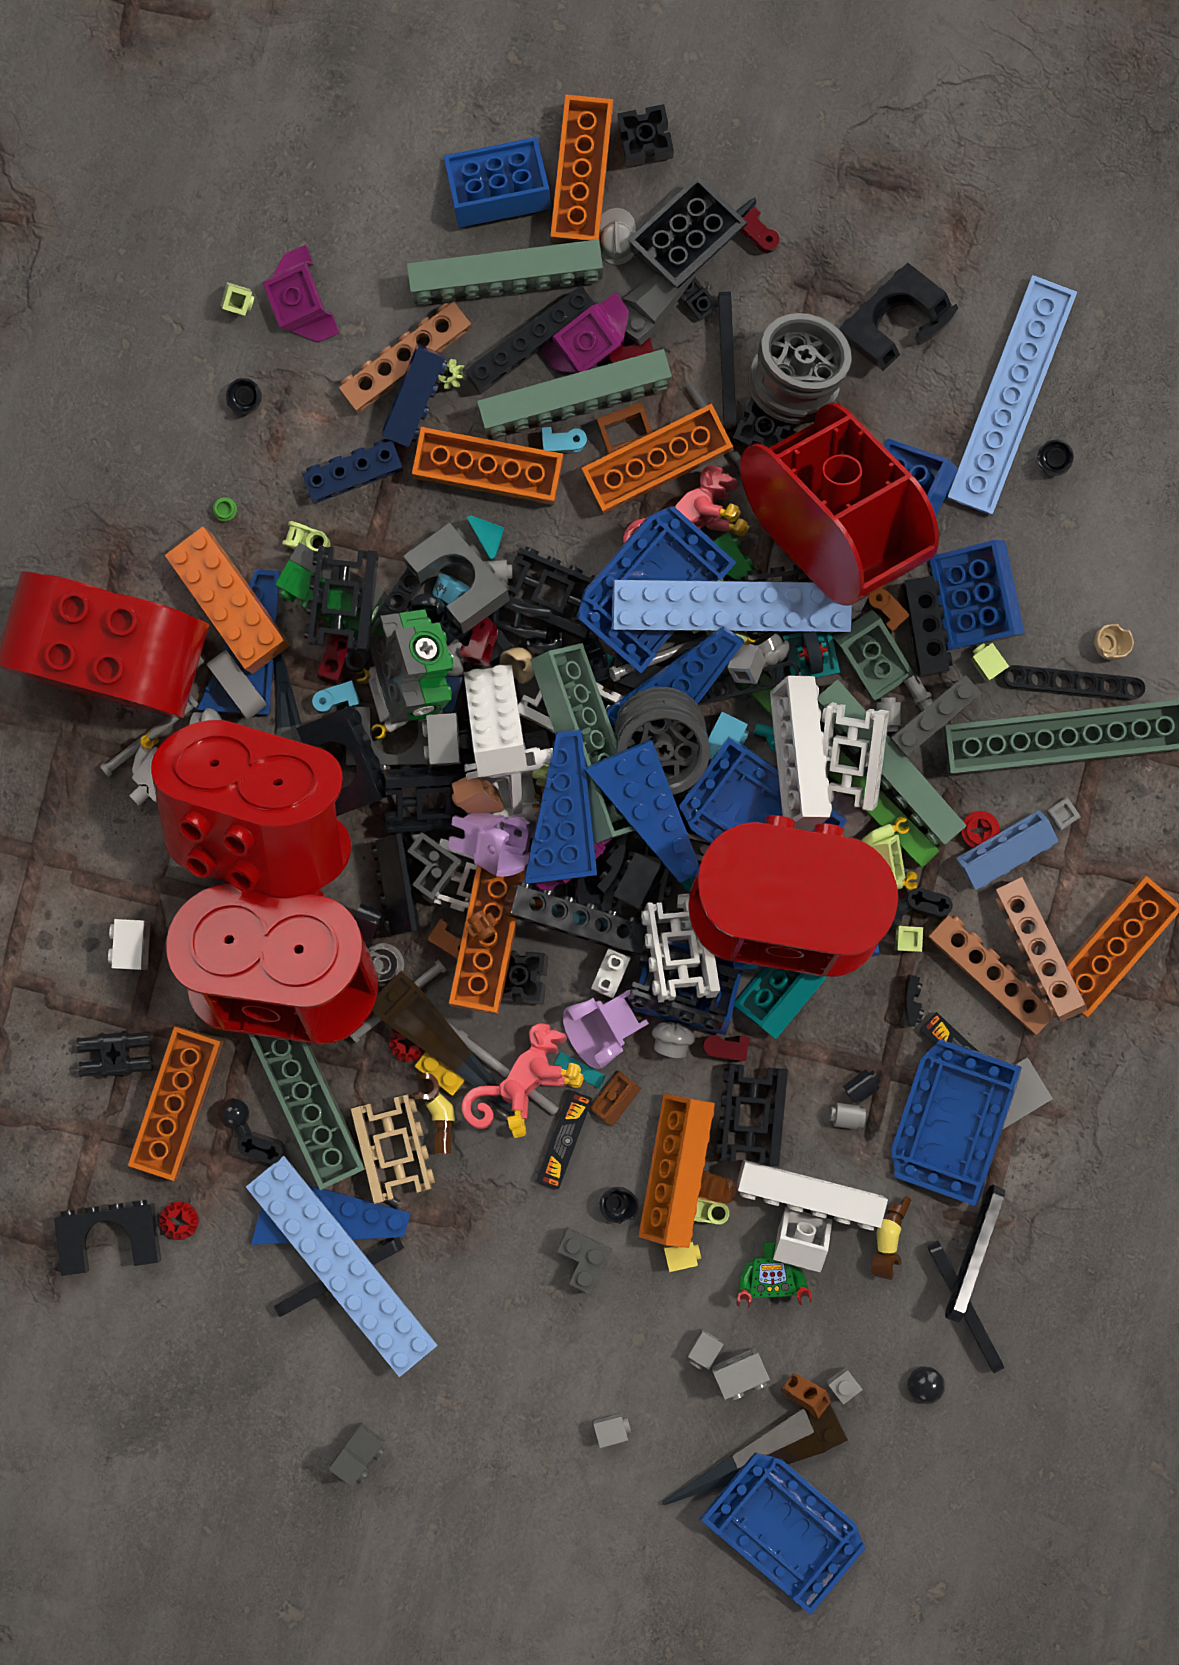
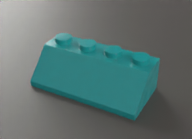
(777, 997)

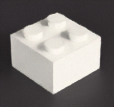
(129, 944)
(802, 1240)

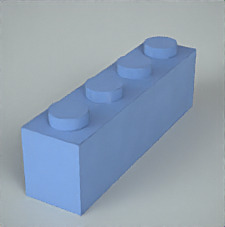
(1007, 850)

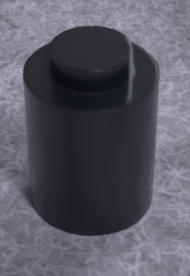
(862, 1086)

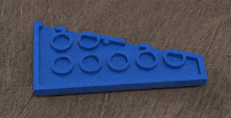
(691, 672)
(216, 696)
(643, 797)
(563, 829)
(357, 1216)

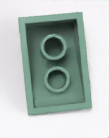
(873, 655)

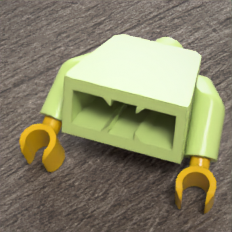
(889, 847)

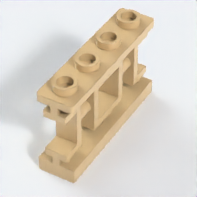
(375, 1152)

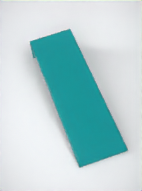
(589, 1074)

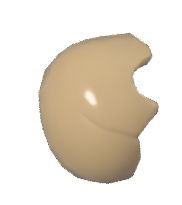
(1113, 642)
(520, 662)

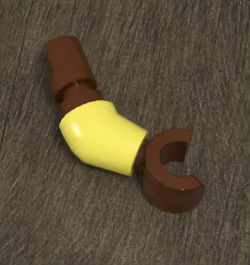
(441, 1111)
(888, 1239)

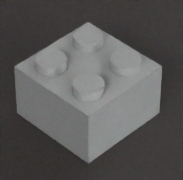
(443, 740)
(740, 1374)

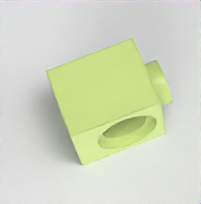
(988, 661)
(908, 938)

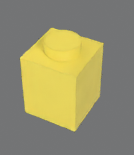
(681, 1257)

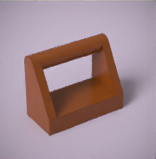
(618, 417)

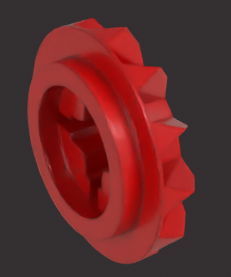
(987, 820)
(399, 1049)
(188, 1215)

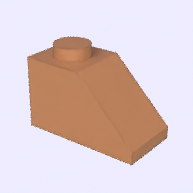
(477, 796)

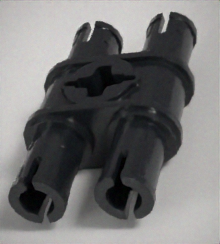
(124, 1063)

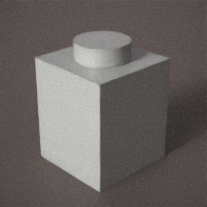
(747, 664)
(704, 1350)
(844, 1385)
(612, 1430)

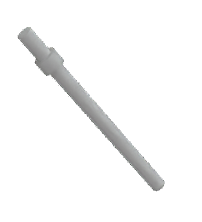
(502, 1070)

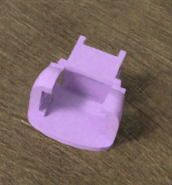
(493, 848)
(599, 1028)

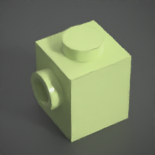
(237, 299)

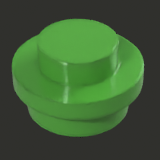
(225, 509)

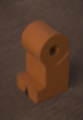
(888, 608)
(445, 939)
(806, 1394)

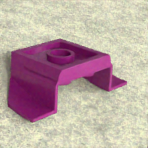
(297, 298)
(589, 337)

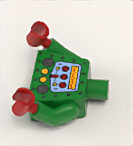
(771, 1278)

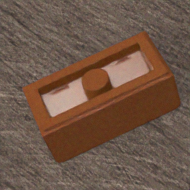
(615, 1098)

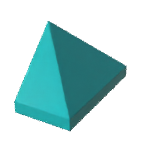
(487, 534)

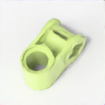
(304, 535)
(704, 1211)

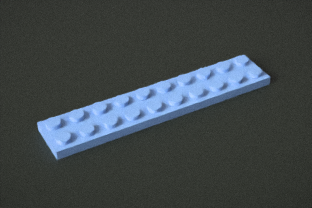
(1012, 395)
(726, 604)
(341, 1266)

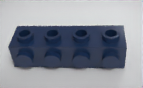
(413, 395)
(352, 471)

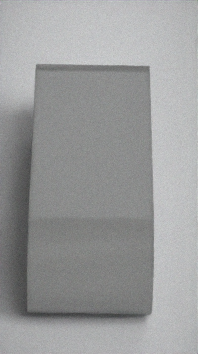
(236, 684)

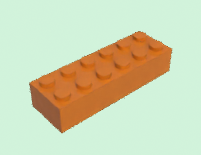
(581, 169)
(657, 458)
(487, 466)
(227, 600)
(1120, 941)
(485, 963)
(175, 1103)
(676, 1170)

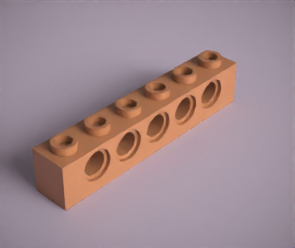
(362, 399)
(1018, 893)
(941, 937)

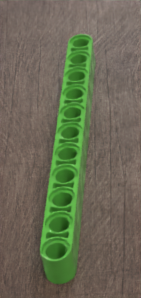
(913, 842)

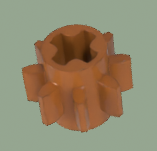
(481, 925)

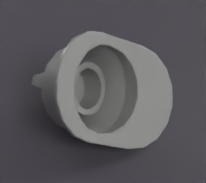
(615, 230)

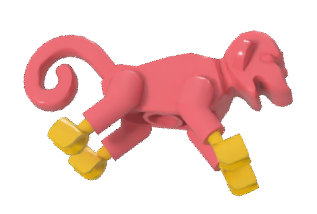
(701, 505)
(525, 1076)

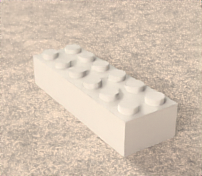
(495, 721)
(800, 751)
(812, 1194)

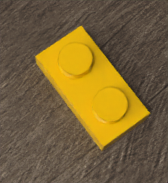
(446, 1077)

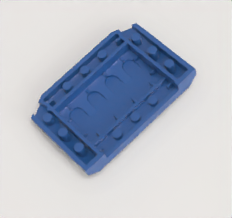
(659, 549)
(735, 791)
(954, 1120)
(785, 1529)

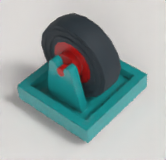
(813, 653)

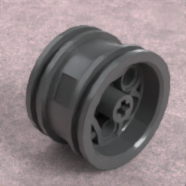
(798, 367)
(673, 707)

